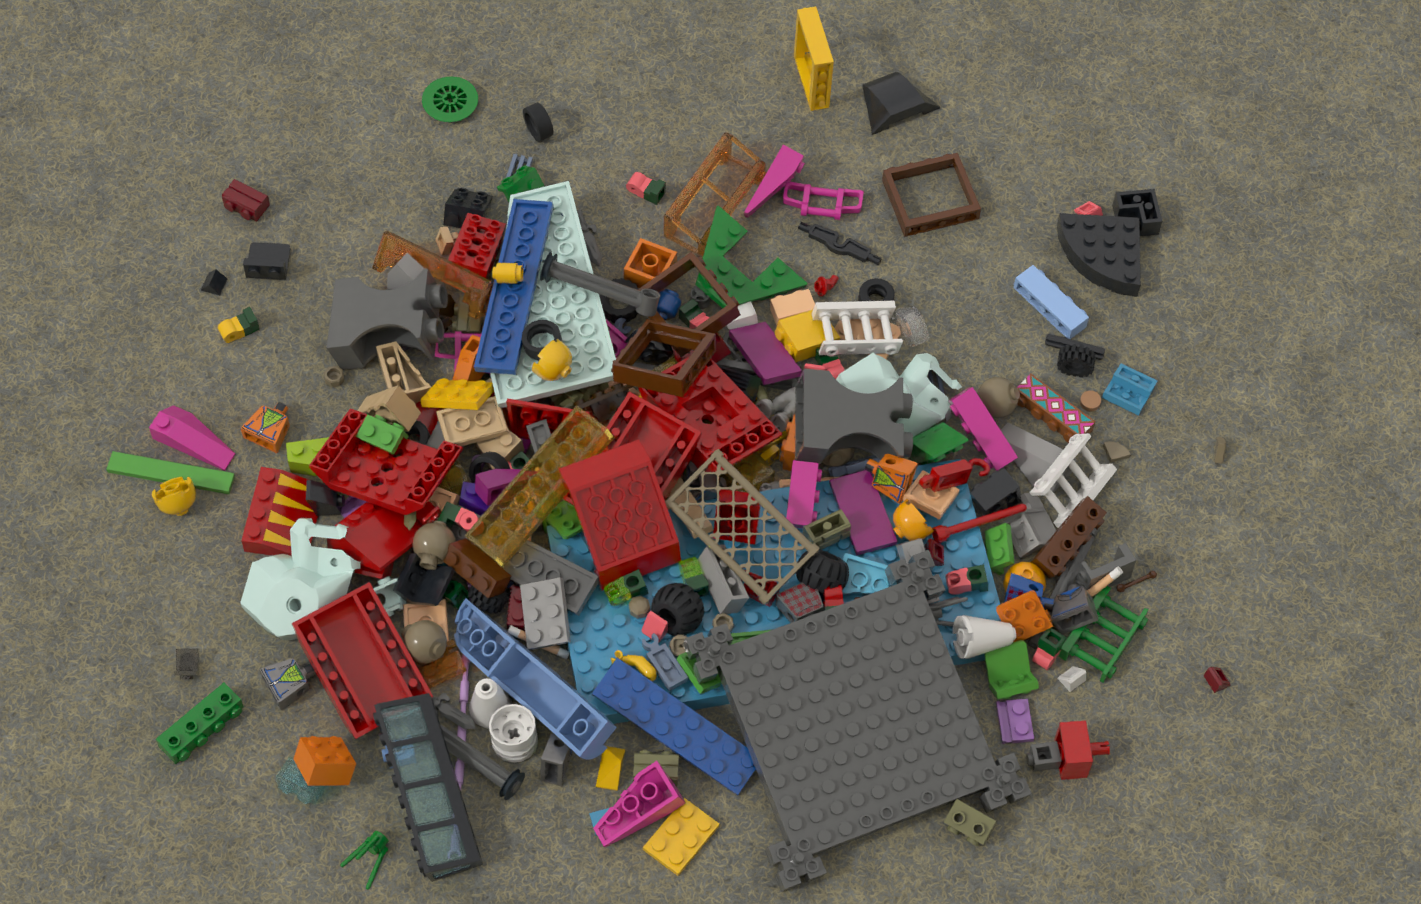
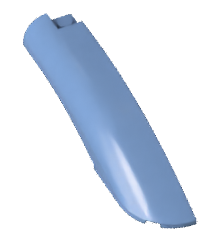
(531, 682)

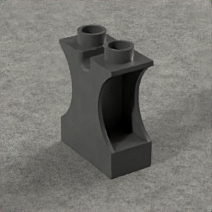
(375, 317)
(838, 418)

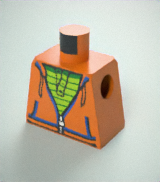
(267, 427)
(892, 475)

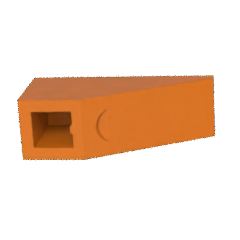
(466, 361)

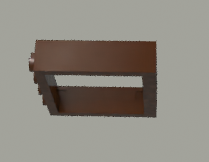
(936, 220)
(677, 270)
(701, 342)

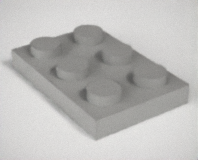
(545, 613)

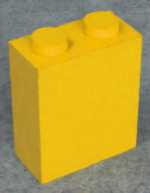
(802, 335)

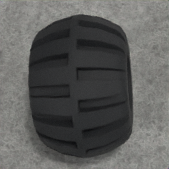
(823, 571)
(679, 607)

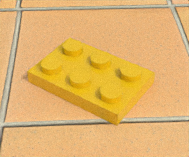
(457, 394)
(681, 837)

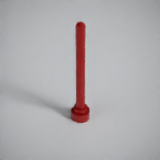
(941, 532)

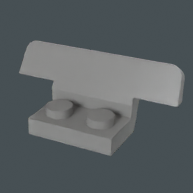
(1030, 528)

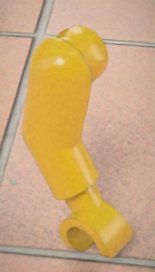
(639, 662)

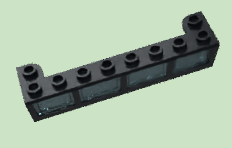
(427, 786)

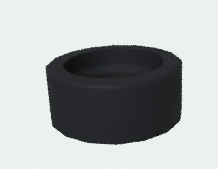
(538, 122)
(535, 328)
(492, 458)

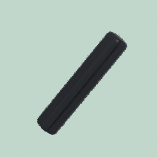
(1059, 342)

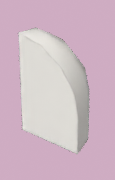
(747, 317)

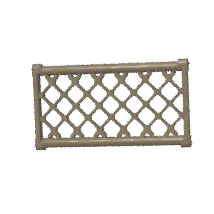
(718, 550)

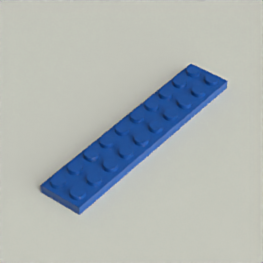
(511, 303)

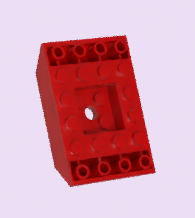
(737, 422)

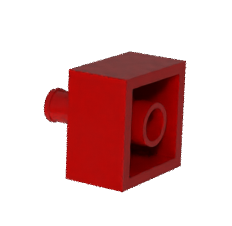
(741, 511)
(1077, 750)

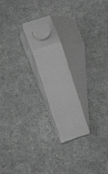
(1033, 454)

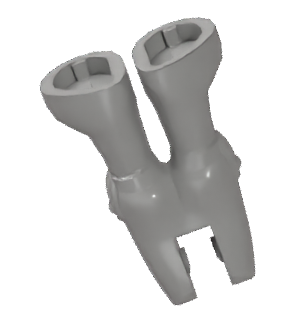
(784, 403)

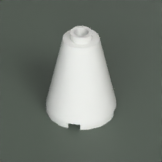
(980, 635)
(486, 700)

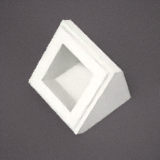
(1073, 678)

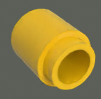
(508, 273)

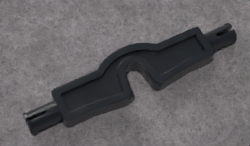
(830, 238)

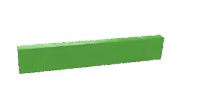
(163, 471)

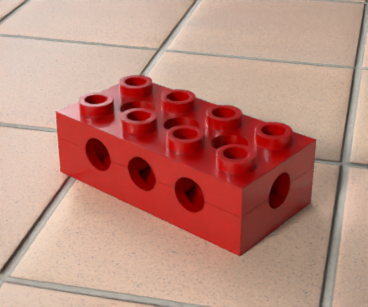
(470, 236)

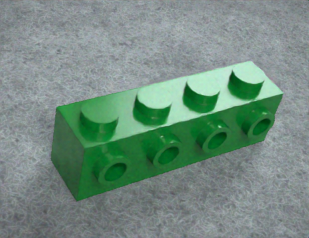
(200, 723)

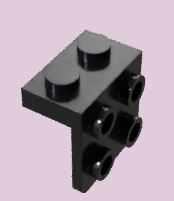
(464, 202)
(267, 261)
(422, 585)

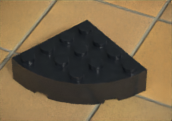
(1103, 250)

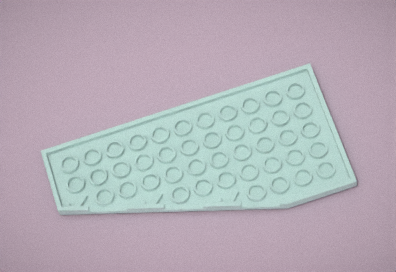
(570, 307)

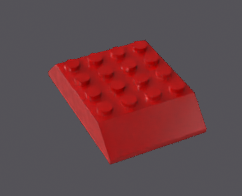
(664, 437)
(358, 657)

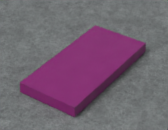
(765, 353)
(865, 512)

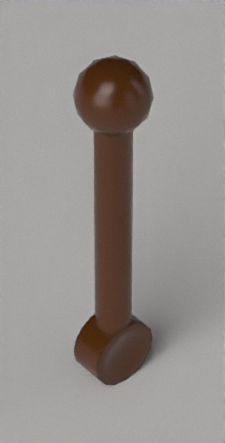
(1121, 587)

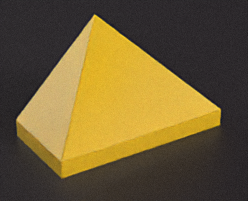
(610, 768)

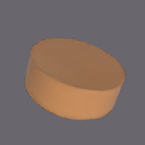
(1090, 401)

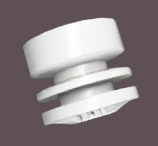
(515, 723)

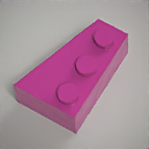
(803, 493)

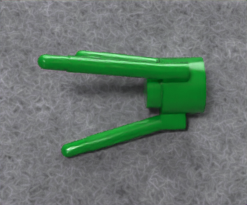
(374, 844)

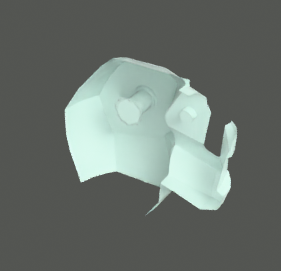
(929, 403)
(290, 587)

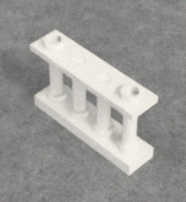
(856, 310)
(1089, 487)

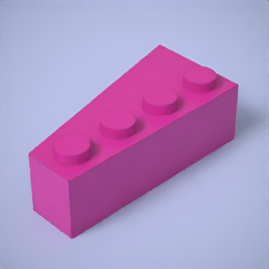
(982, 428)

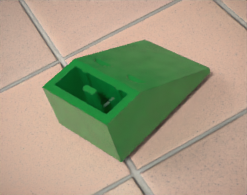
(936, 443)

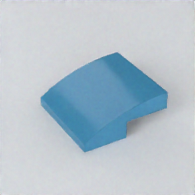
(1129, 389)

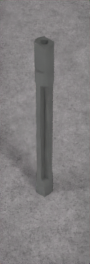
(1065, 580)

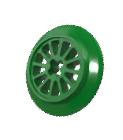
(434, 101)

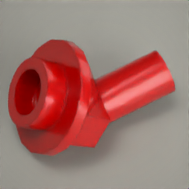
(823, 285)

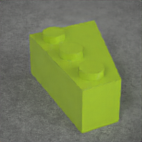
(302, 453)

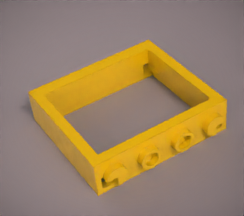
(817, 65)

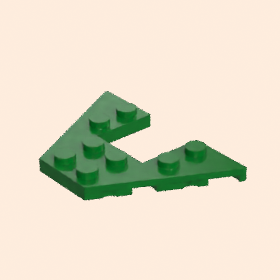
(723, 236)

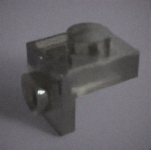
(187, 663)

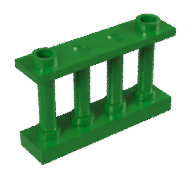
(1103, 600)

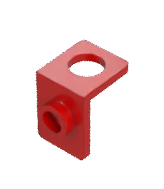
(428, 514)

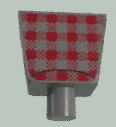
(799, 602)

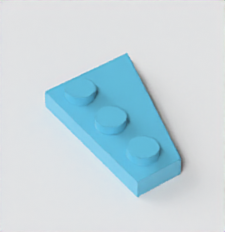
(864, 576)

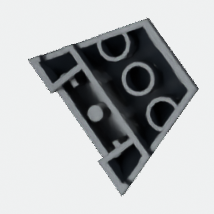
(894, 99)

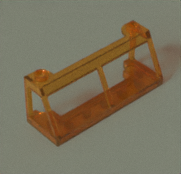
(718, 156)
(476, 288)

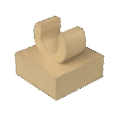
(446, 240)

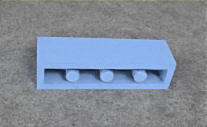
(1051, 302)

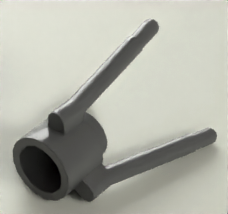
(937, 611)

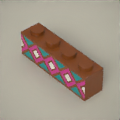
(1053, 409)

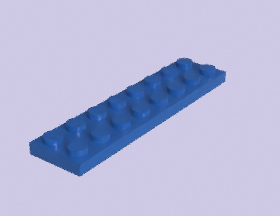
(676, 726)

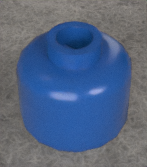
(668, 304)

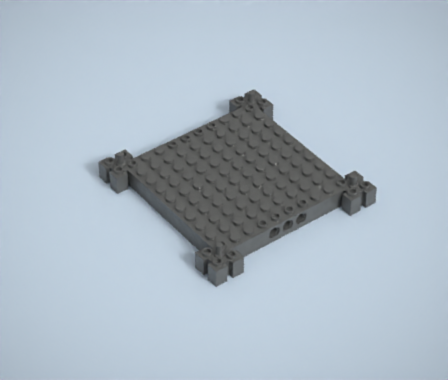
(855, 719)

